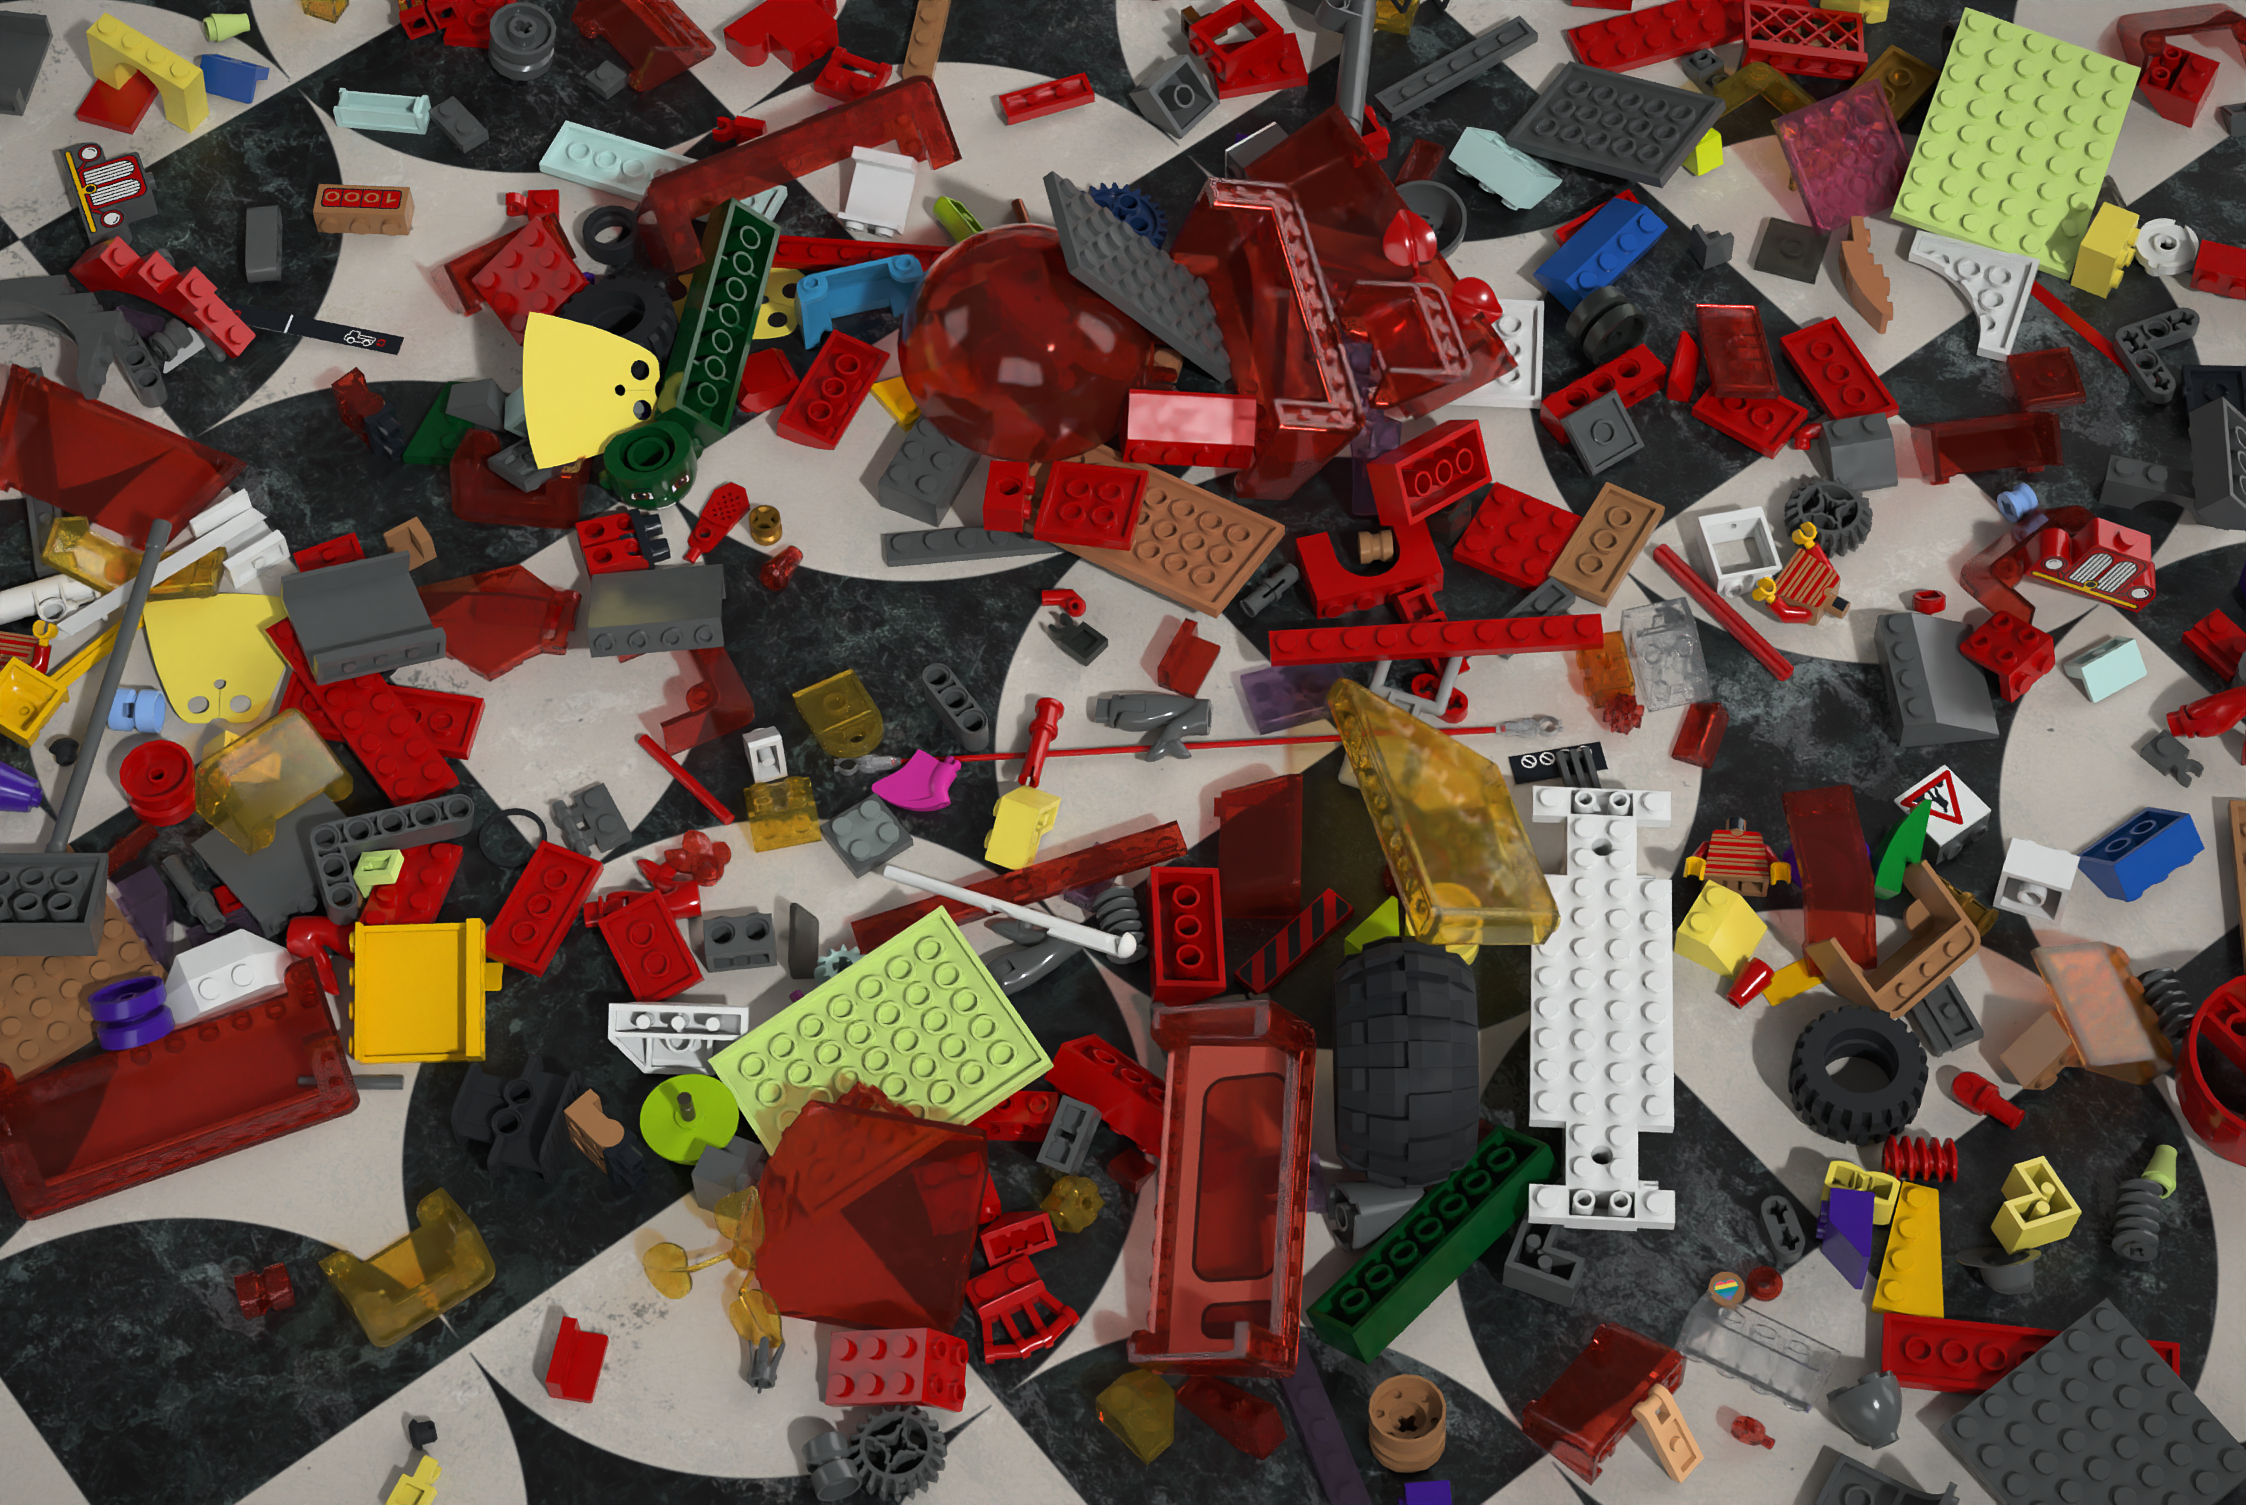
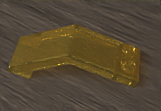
(108, 565)

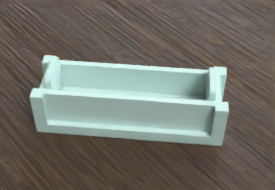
(382, 112)

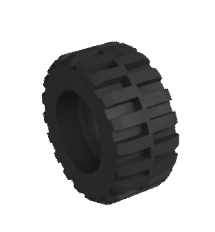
(629, 305)
(1864, 1036)

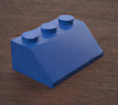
(2141, 852)

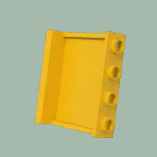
(418, 993)

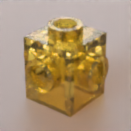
(1073, 1203)

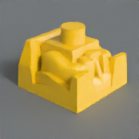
(27, 701)

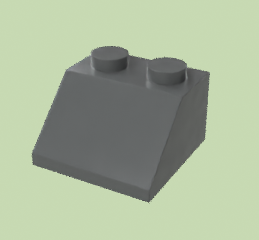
(1175, 96)
(1859, 452)

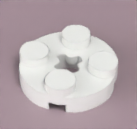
(2162, 261)

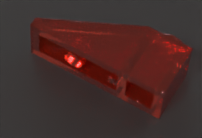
(1234, 1414)

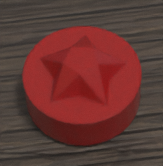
(1929, 601)

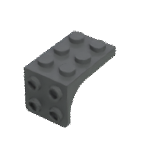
(1861, 1485)

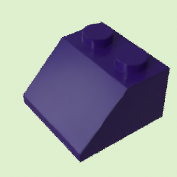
(1846, 1232)

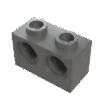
(740, 950)
(1069, 1136)

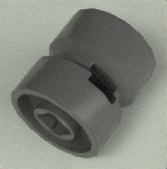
(831, 1469)

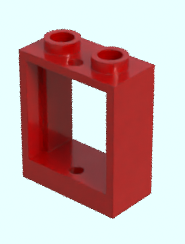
(1267, 43)

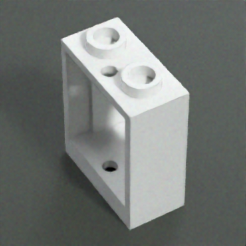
(1746, 524)

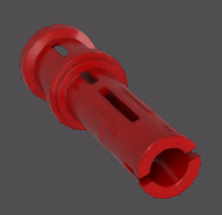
(1042, 732)

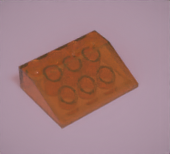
(2105, 1011)

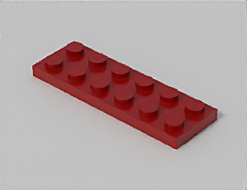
(444, 717)

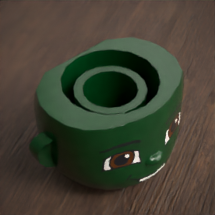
(651, 465)

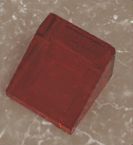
(1131, 1170)

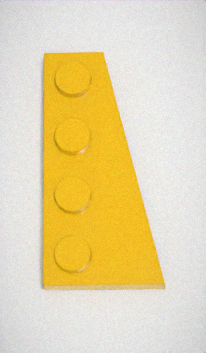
(1912, 1260)

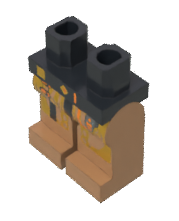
(605, 1141)

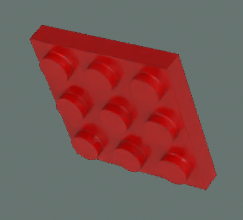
(528, 277)
(1091, 505)
(1516, 537)

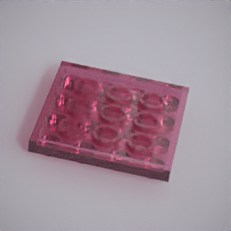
(1844, 155)

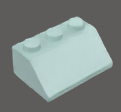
(1503, 169)

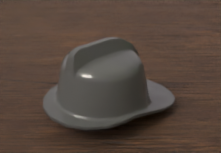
(2000, 1271)

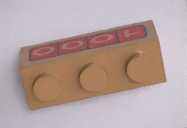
(363, 209)

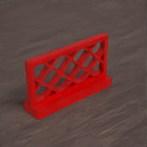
(1803, 57)

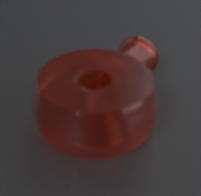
(1751, 1432)

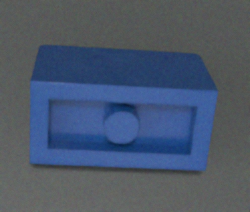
(231, 77)

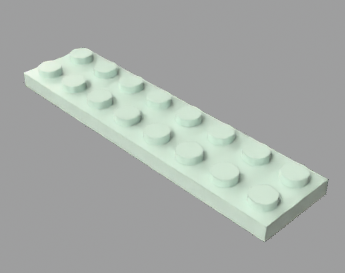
(627, 166)

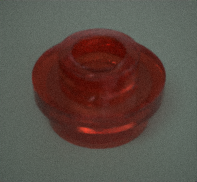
(1768, 1275)

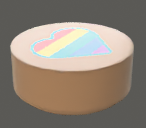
(1727, 1285)

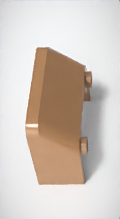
(1939, 946)

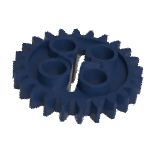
(1134, 209)

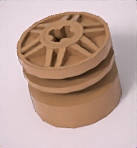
(1407, 1423)

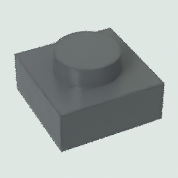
(606, 80)

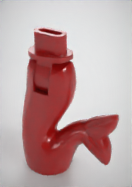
(2210, 716)
(680, 896)
(307, 937)

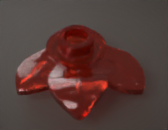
(700, 858)

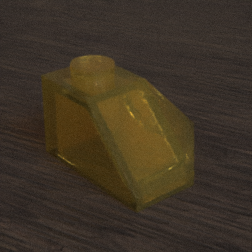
(1139, 1412)

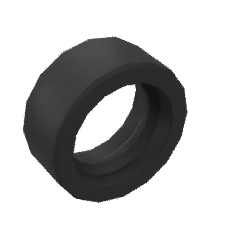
(612, 217)

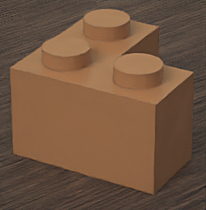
(2041, 1052)

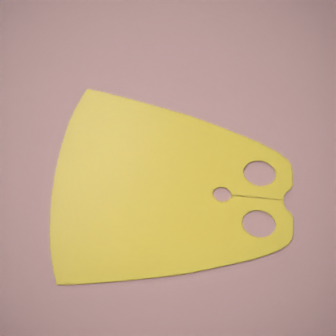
(572, 385)
(215, 640)

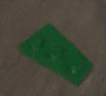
(438, 434)

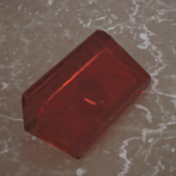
(1701, 734)

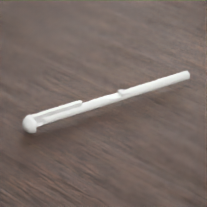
(1063, 929)

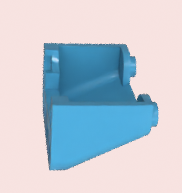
(853, 291)

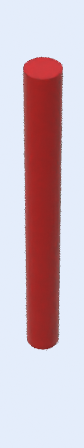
(686, 779)

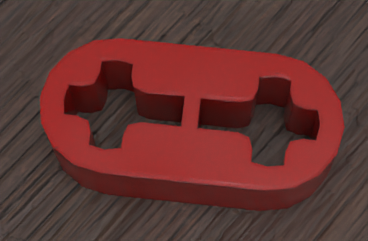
(1454, 715)

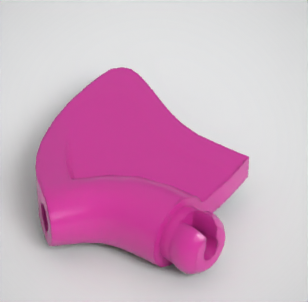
(920, 783)

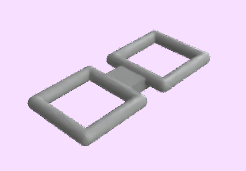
(1406, 701)

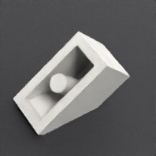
(765, 754)

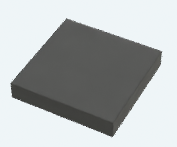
(1602, 433)

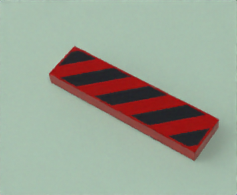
(1294, 943)

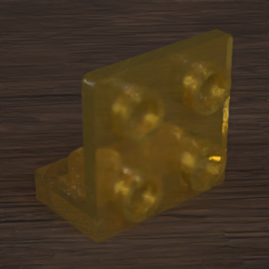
(782, 814)

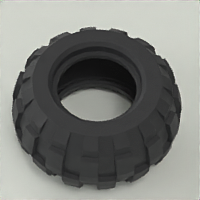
(1405, 1062)

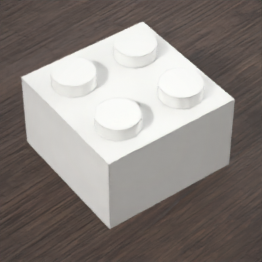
(2036, 881)

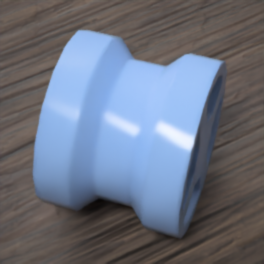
(2017, 502)

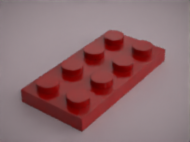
(1837, 372)
(418, 889)
(542, 908)

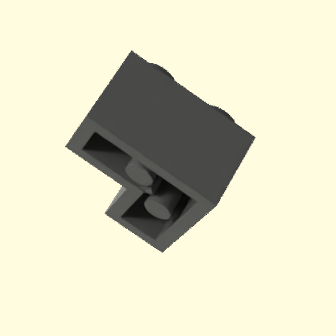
(727, 1170)
(1540, 1267)

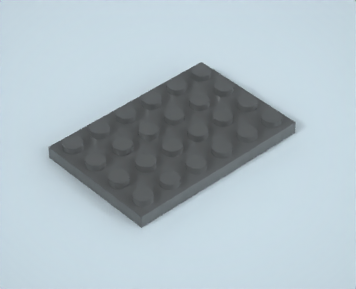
(1616, 124)

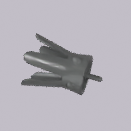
(760, 1373)

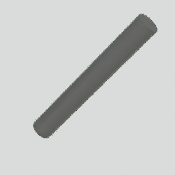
(368, 1082)

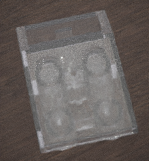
(1666, 654)

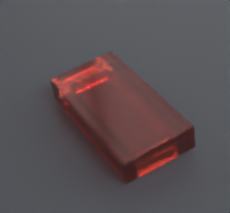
(1421, 162)

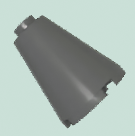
(1367, 1211)

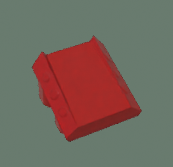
(766, 382)

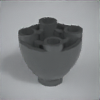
(1870, 1409)

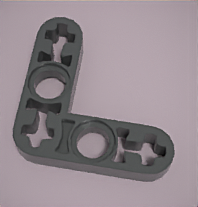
(2145, 347)

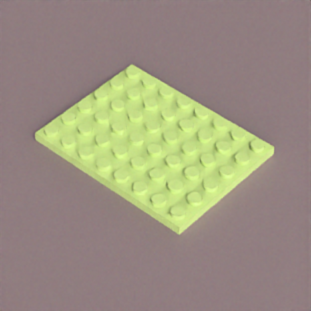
(2016, 142)
(907, 1018)

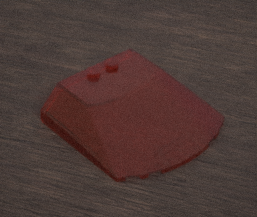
(871, 1218)

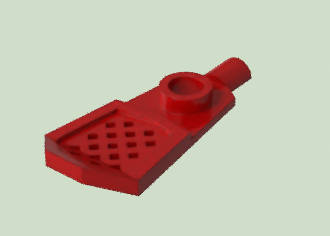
(720, 515)

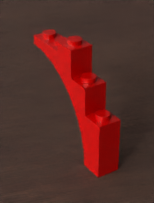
(186, 294)

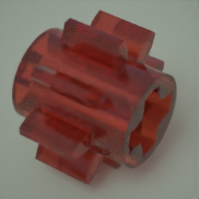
(1623, 713)

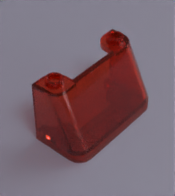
(489, 498)
(1261, 848)
(1593, 1399)

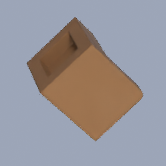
(411, 537)

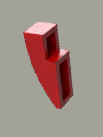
(1420, 607)

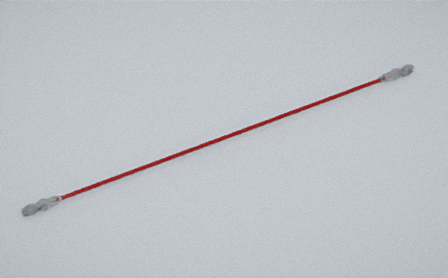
(874, 763)

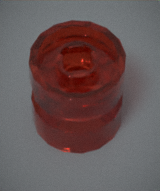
(264, 1290)

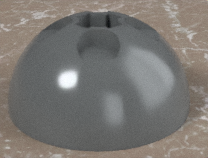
(1440, 209)

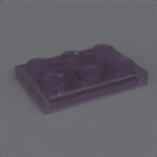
(1289, 695)

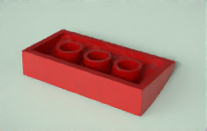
(831, 392)

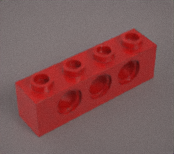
(1632, 374)
(1020, 1117)

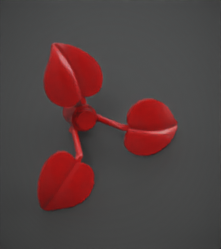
(1413, 240)

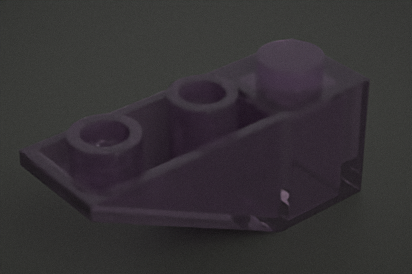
(152, 910)

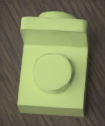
(377, 869)

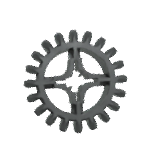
(1833, 508)
(923, 1463)

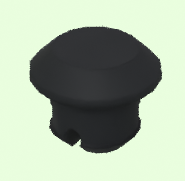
(64, 751)
(422, 1433)

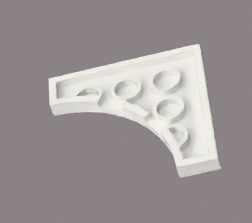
(1991, 281)

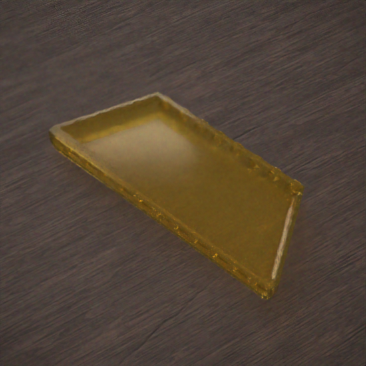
(1444, 827)

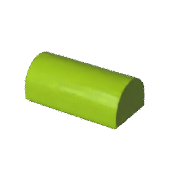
(956, 218)

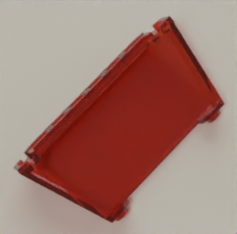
(104, 460)

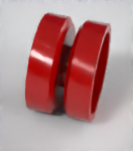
(159, 782)

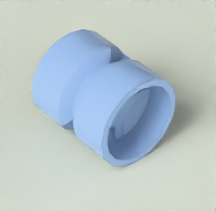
(138, 710)

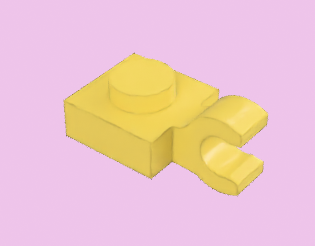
(417, 1489)

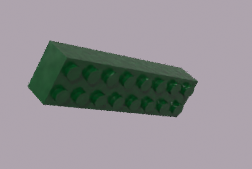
(718, 321)
(1432, 1245)

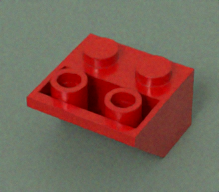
(2179, 84)

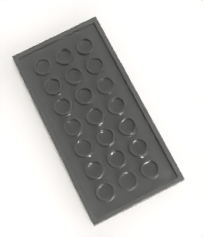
(1137, 276)

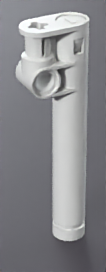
(50, 598)

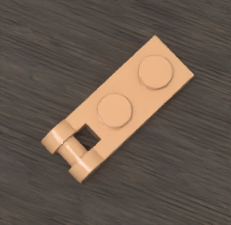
(1668, 1433)

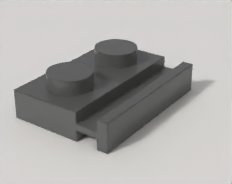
(1946, 1019)

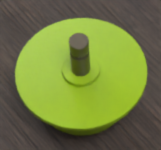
(687, 1116)

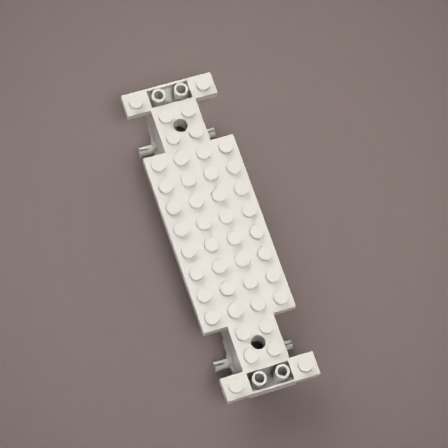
(1603, 1012)

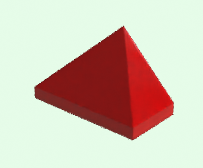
(1017, 1235)

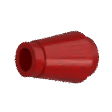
(1749, 983)

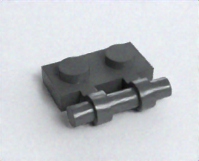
(601, 817)

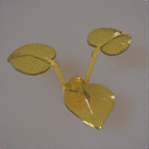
(741, 1220)

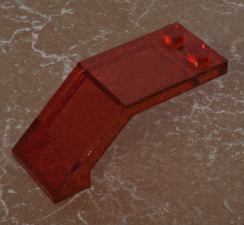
(1833, 872)

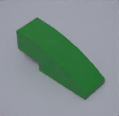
(1900, 848)

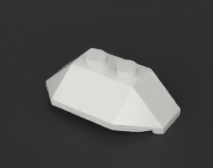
(224, 976)
(675, 1035)

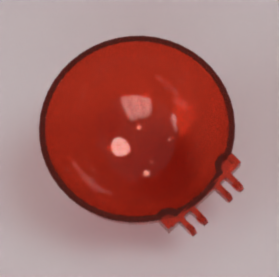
(1020, 350)

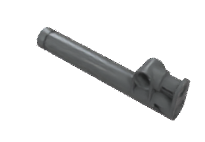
(1356, 22)

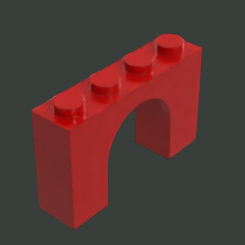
(1339, 591)

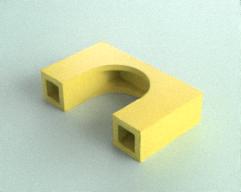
(121, 50)

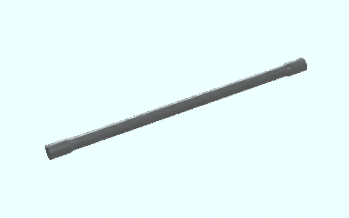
(154, 548)

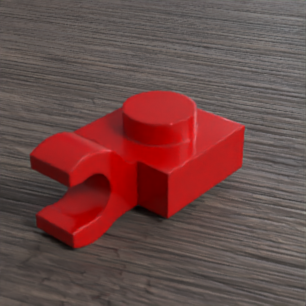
(741, 129)
(538, 203)

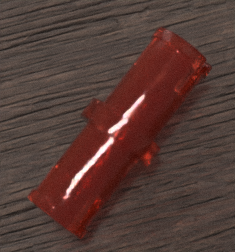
(127, 848)

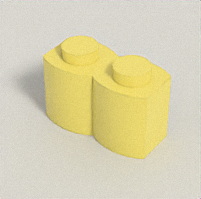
(1852, 1177)

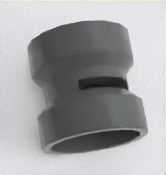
(170, 340)

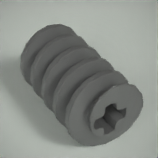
(1117, 915)
(2166, 1001)
(2136, 1219)

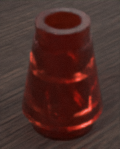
(780, 568)

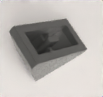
(479, 403)

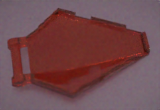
(499, 618)

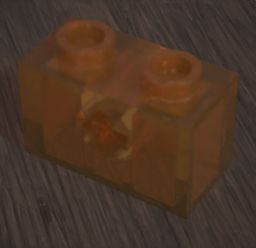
(1606, 670)

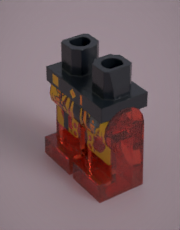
(368, 415)

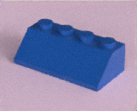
(1600, 251)

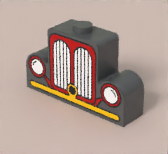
(109, 191)

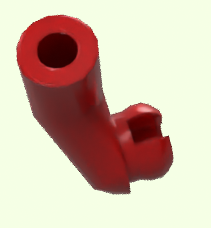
(1803, 436)
(1066, 599)

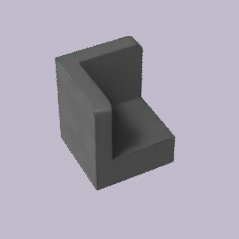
(1710, 248)

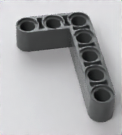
(373, 826)

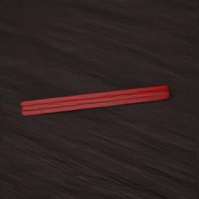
(1723, 612)

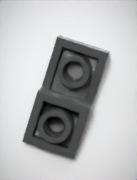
(1705, 70)

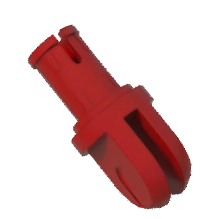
(1984, 1098)

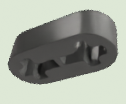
(1775, 1231)

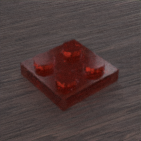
(2046, 379)

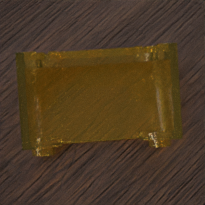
(266, 777)
(415, 1275)

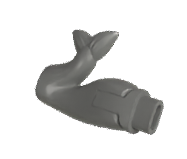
(1150, 711)
(1026, 966)

